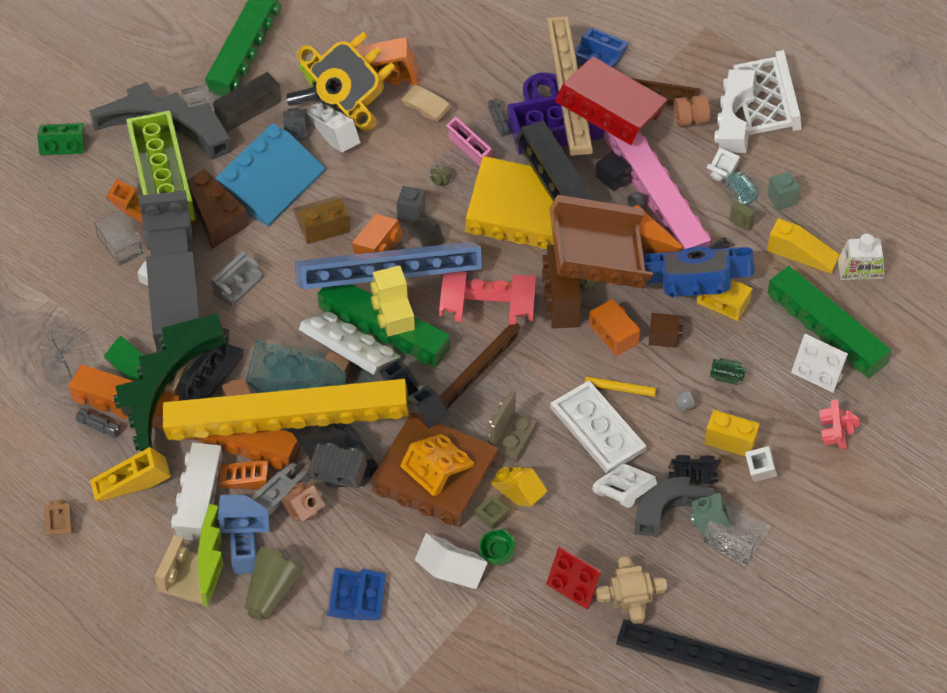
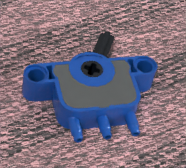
(700, 268)

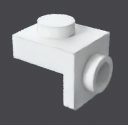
(723, 165)

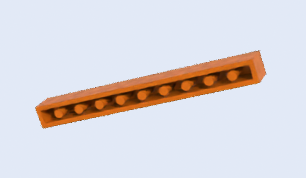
(97, 390)

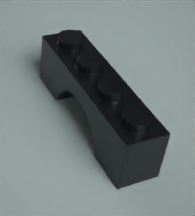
(422, 401)

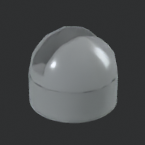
(685, 400)

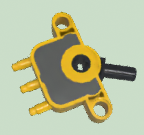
(348, 69)

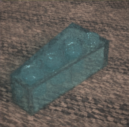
(283, 369)

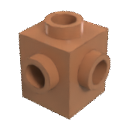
(303, 501)

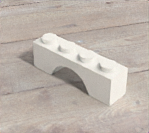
(739, 90)

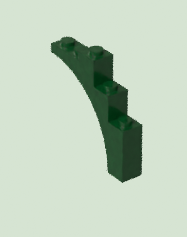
(179, 345)

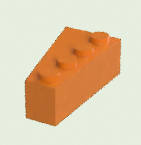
(399, 54)

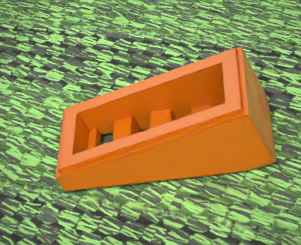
(252, 482)

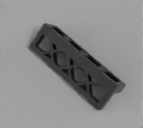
(209, 371)

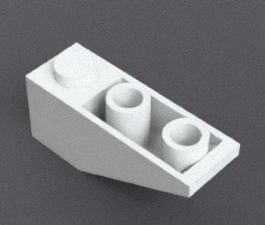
(333, 126)

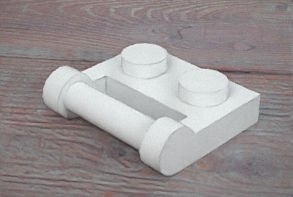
(627, 478)

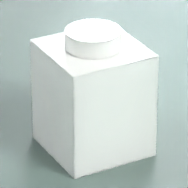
(761, 464)

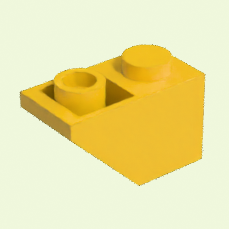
(519, 485)

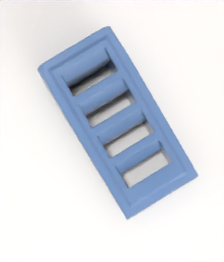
(242, 552)

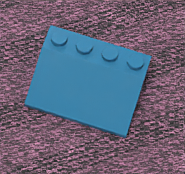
(270, 174)

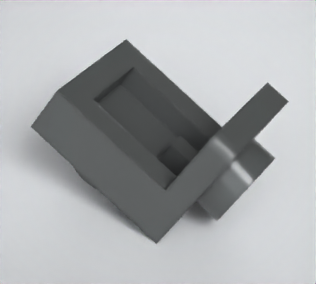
(295, 123)

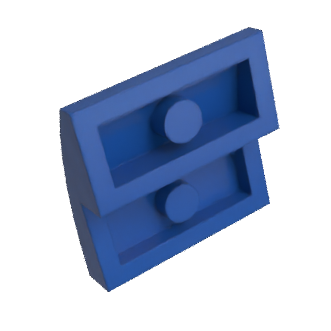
(601, 46)
(356, 594)

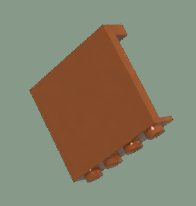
(598, 241)
(459, 489)

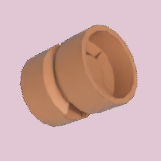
(691, 110)

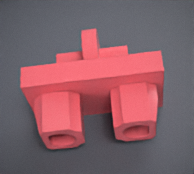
(835, 416)

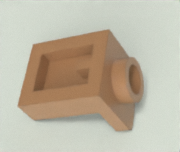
(58, 518)

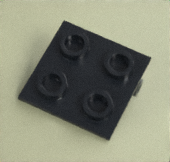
(705, 464)

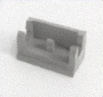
(236, 279)

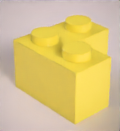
(391, 301)

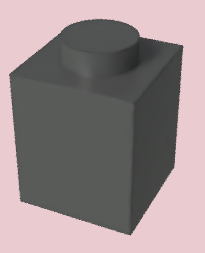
(410, 204)

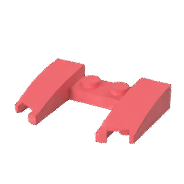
(458, 289)

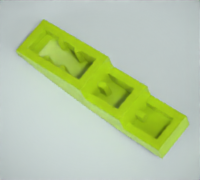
(209, 557)

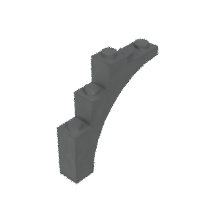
(195, 123)

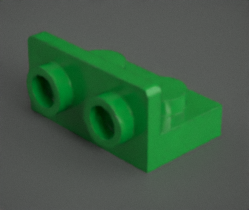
(61, 138)

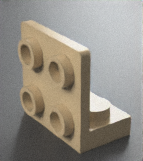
(179, 572)

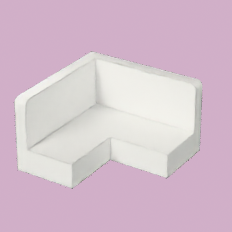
(449, 562)

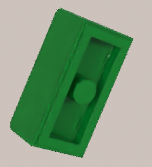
(124, 358)

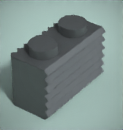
(338, 465)

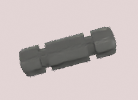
(499, 117)
(98, 423)

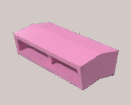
(468, 141)

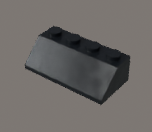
(340, 435)

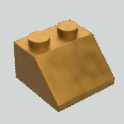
(323, 219)

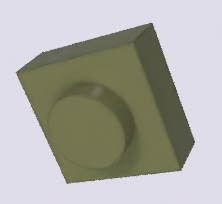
(742, 216)
(492, 511)

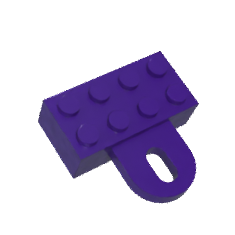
(540, 108)

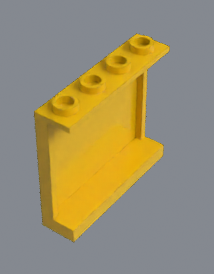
(510, 204)

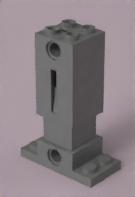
(171, 265)

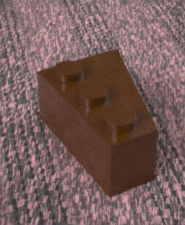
(216, 208)

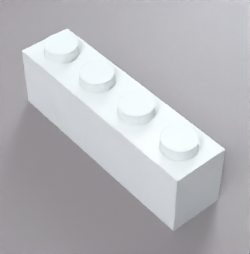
(198, 489)

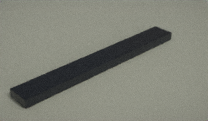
(715, 659)

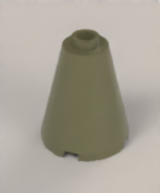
(270, 581)

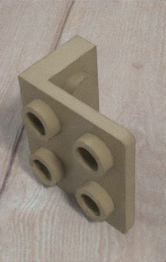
(509, 429)

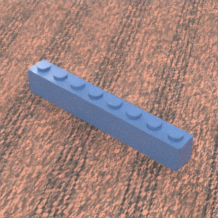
(413, 262)

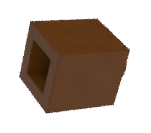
(665, 330)

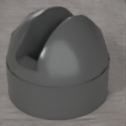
(636, 199)

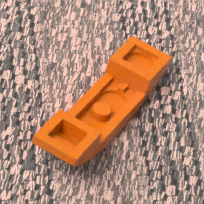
(126, 200)

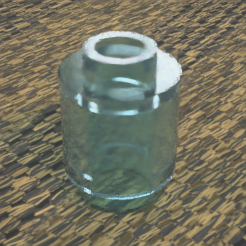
(742, 187)

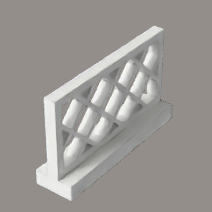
(786, 94)

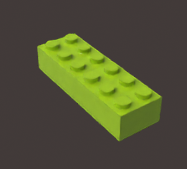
(158, 155)

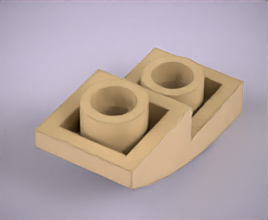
(428, 103)

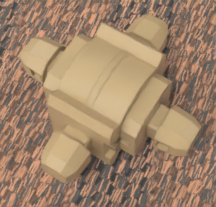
(631, 590)

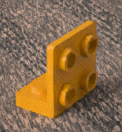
(433, 461)

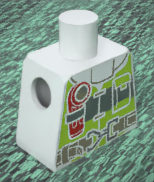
(861, 259)

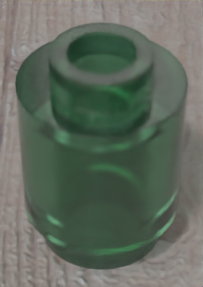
(727, 371)

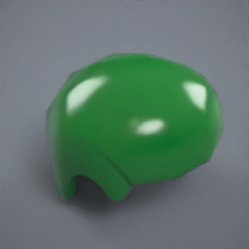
(497, 547)

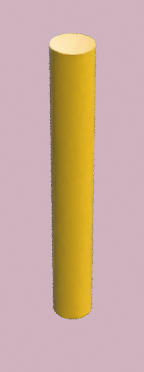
(622, 387)

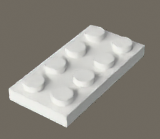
(349, 342)
(598, 427)

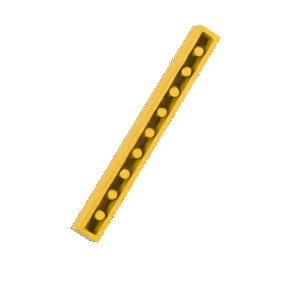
(285, 409)

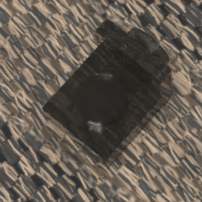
(426, 231)

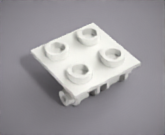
(819, 363)

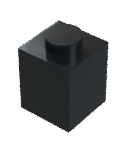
(613, 171)

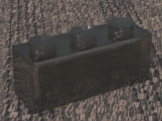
(247, 101)

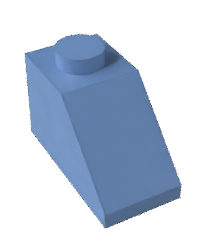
(242, 515)

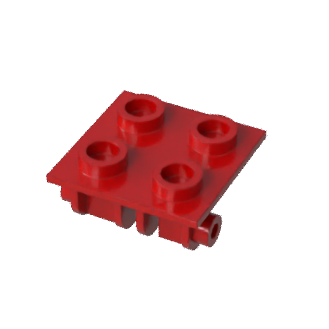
(573, 578)

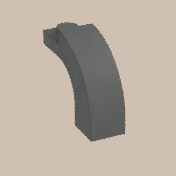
(662, 498)

